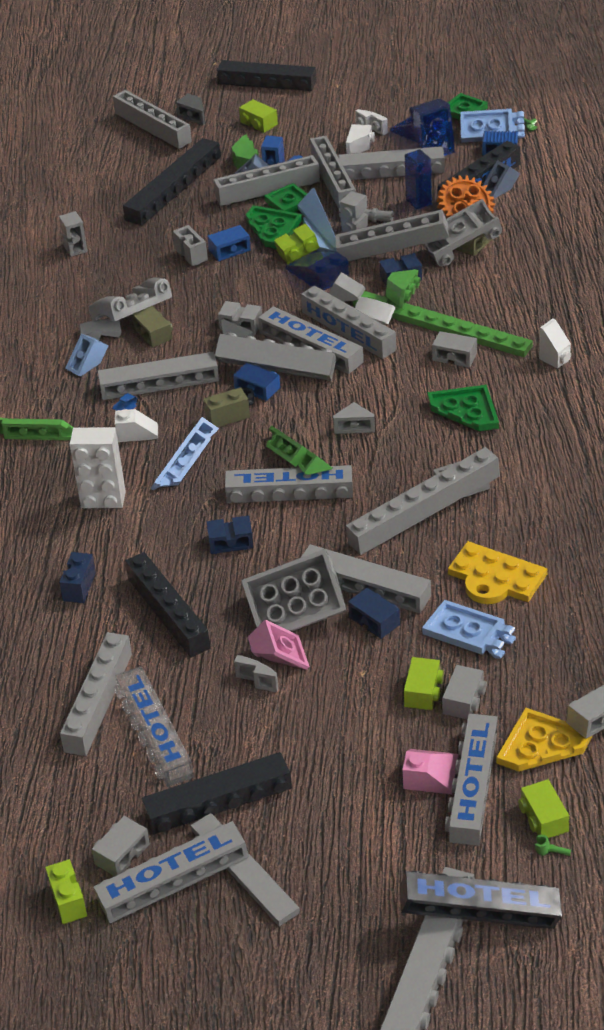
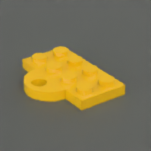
(496, 574)

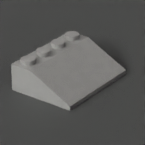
(296, 592)

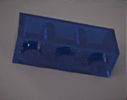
(418, 179)

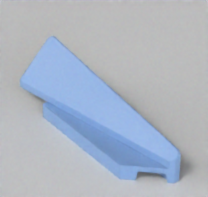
(317, 221)
(186, 455)

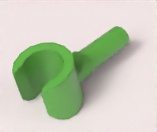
(530, 124)
(543, 847)

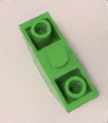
(243, 151)
(401, 286)

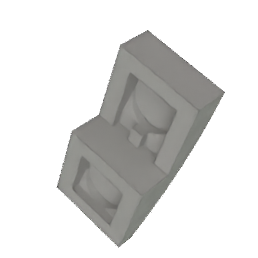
(100, 327)
(261, 674)

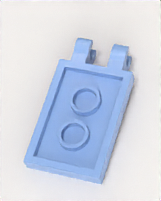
(476, 122)
(469, 629)

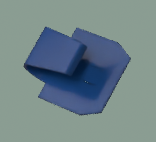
(126, 402)

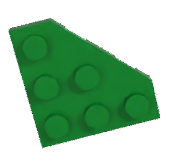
(272, 223)
(467, 406)

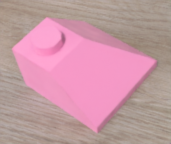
(278, 645)
(429, 771)

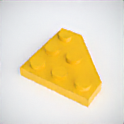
(539, 741)

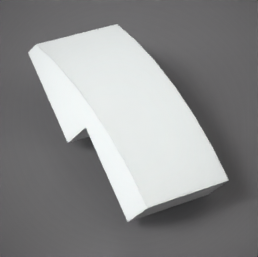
(378, 122)
(375, 309)

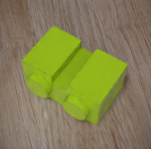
(258, 115)
(296, 245)
(422, 683)
(544, 809)
(66, 891)

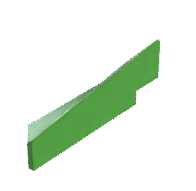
(35, 429)
(296, 453)

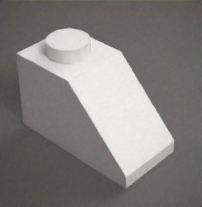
(359, 138)
(554, 344)
(134, 426)

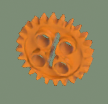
(462, 189)

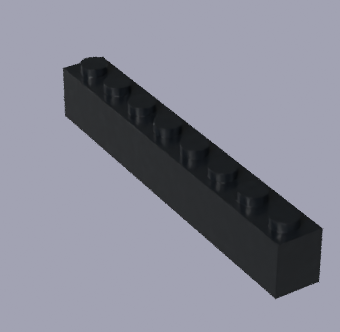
(171, 181)

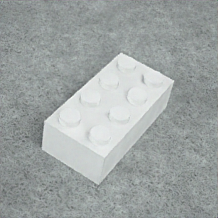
(97, 467)

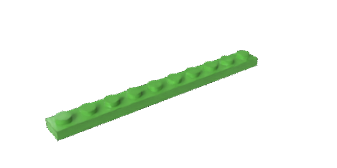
(439, 322)

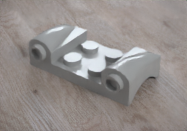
(462, 228)
(145, 295)

